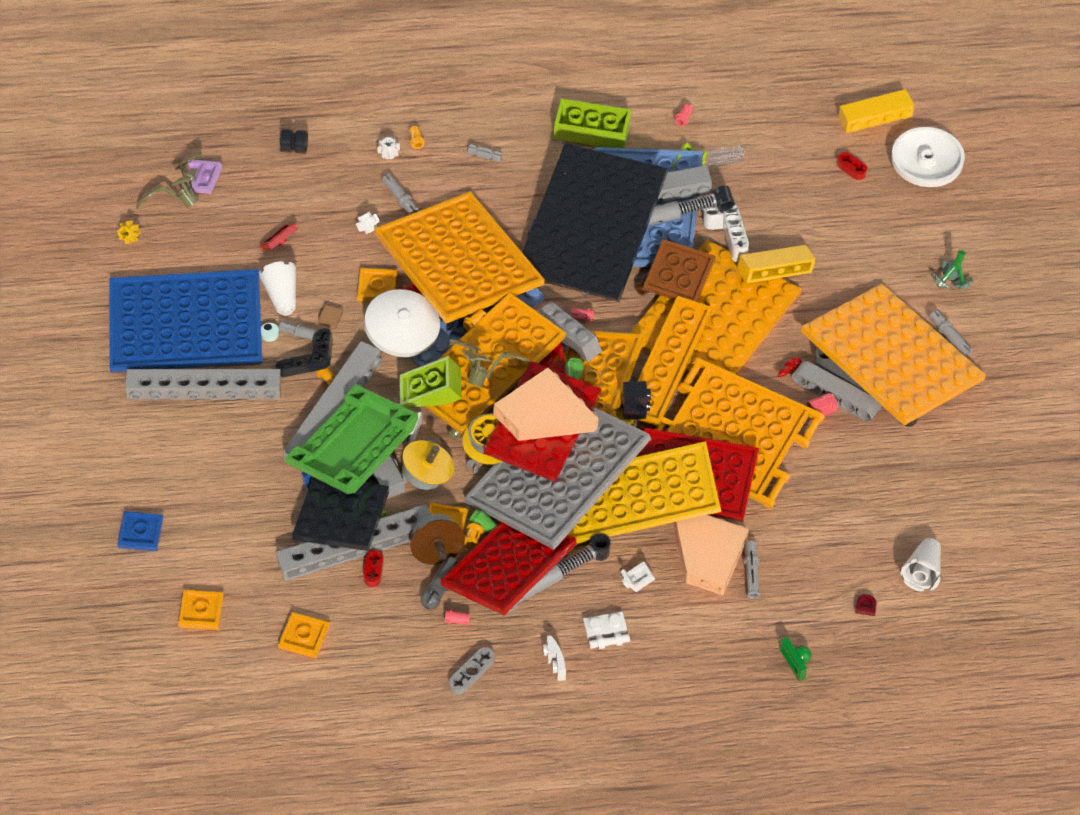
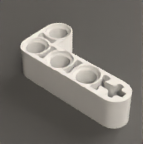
(733, 229)

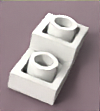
(555, 656)

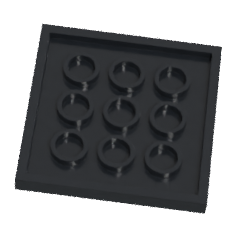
(339, 517)

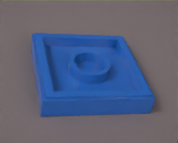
(140, 531)

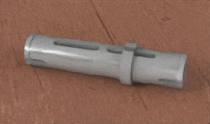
(404, 199)
(945, 327)
(752, 588)

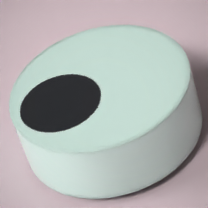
(269, 332)

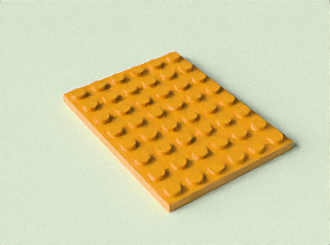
(458, 257)
(739, 317)
(893, 353)

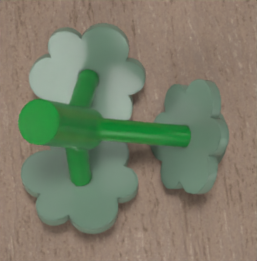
(952, 270)

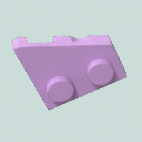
(205, 176)

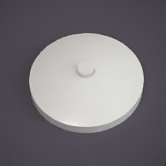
(927, 156)
(401, 323)

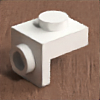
(637, 577)

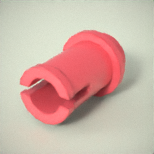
(682, 117)
(582, 314)
(457, 617)

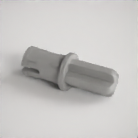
(297, 330)

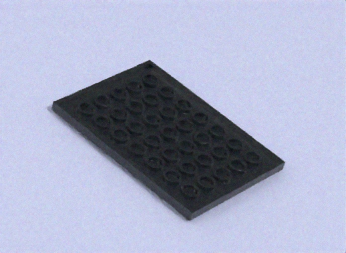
(593, 220)

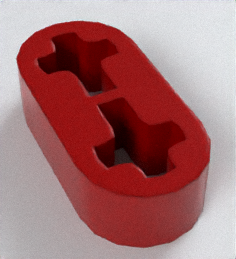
(852, 165)
(369, 568)

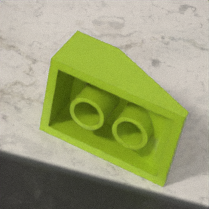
(431, 384)

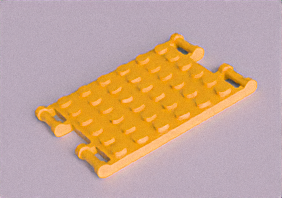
(745, 414)

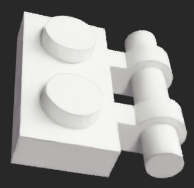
(606, 625)

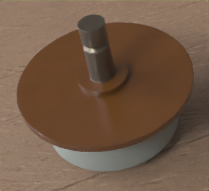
(436, 539)

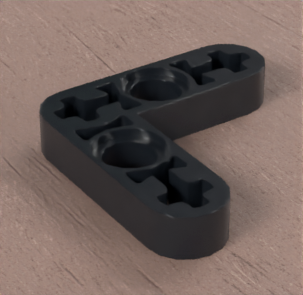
(313, 361)

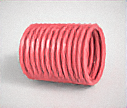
(824, 404)

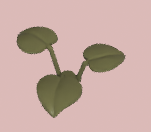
(186, 194)
(478, 372)

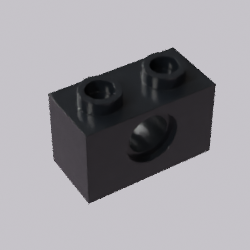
(635, 400)

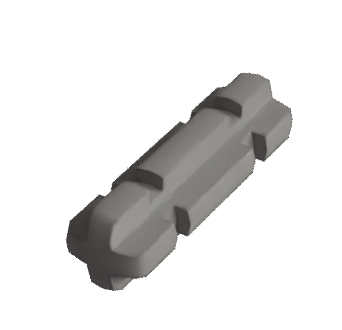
(484, 153)

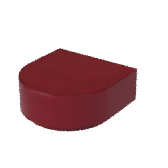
(866, 605)

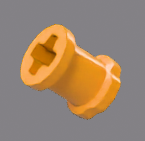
(473, 534)

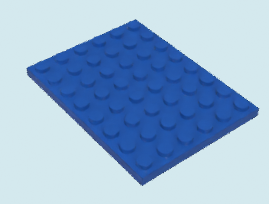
(185, 320)

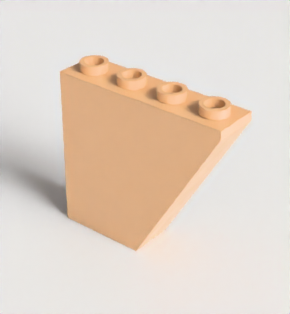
(544, 409)
(710, 551)

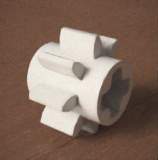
(388, 148)
(367, 222)

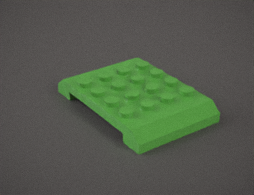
(354, 440)

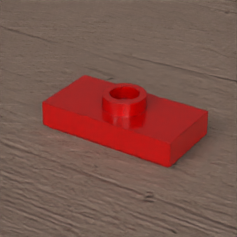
(278, 237)

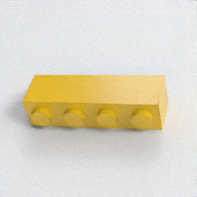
(876, 111)
(776, 263)

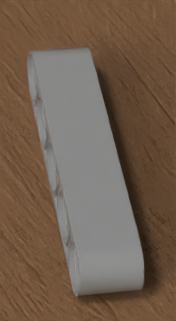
(847, 396)

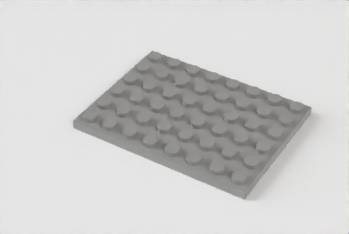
(550, 508)

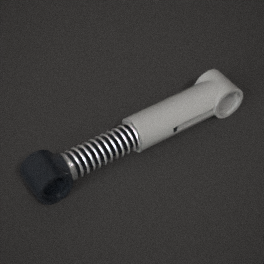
(721, 199)
(573, 561)

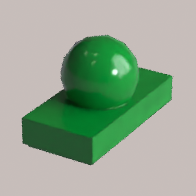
(796, 657)

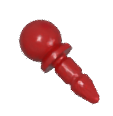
(790, 366)

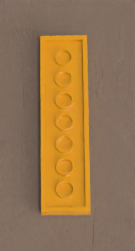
(672, 354)

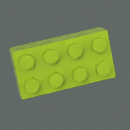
(592, 124)

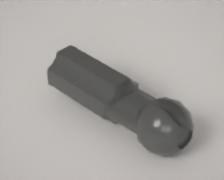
(431, 597)

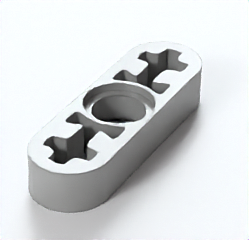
(468, 679)

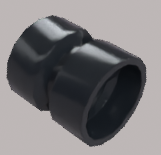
(294, 141)

